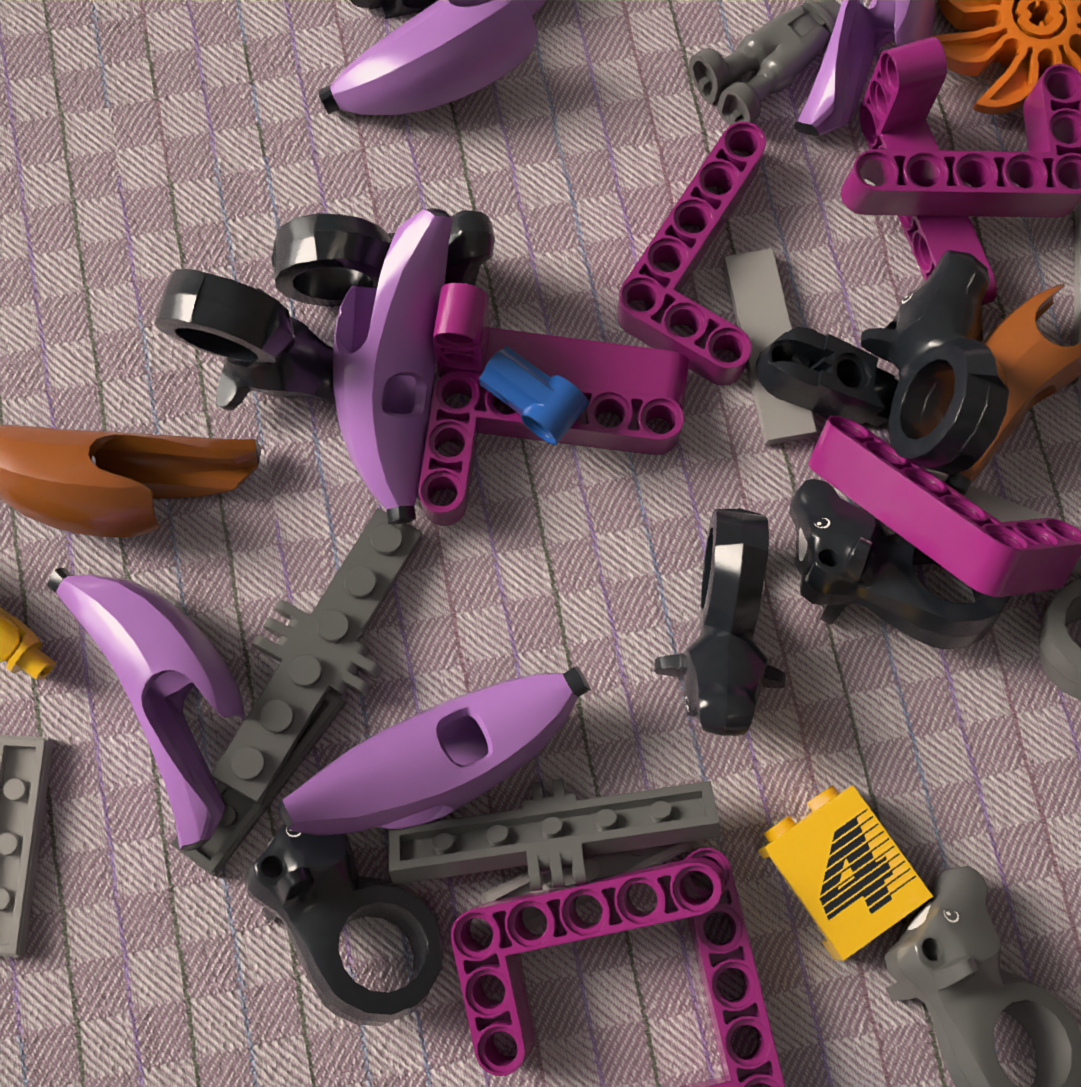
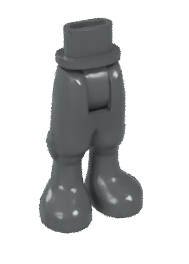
(776, 50)

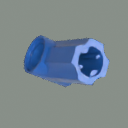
(544, 402)

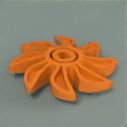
(1016, 33)

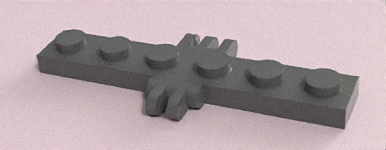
(316, 656)
(553, 833)

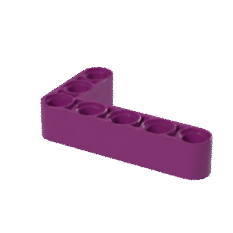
(895, 119)
(1052, 160)
(685, 252)
(468, 342)
(482, 417)
(941, 522)
(563, 926)
(749, 1007)

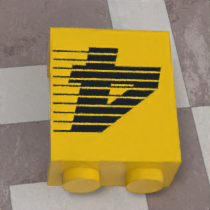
(845, 870)

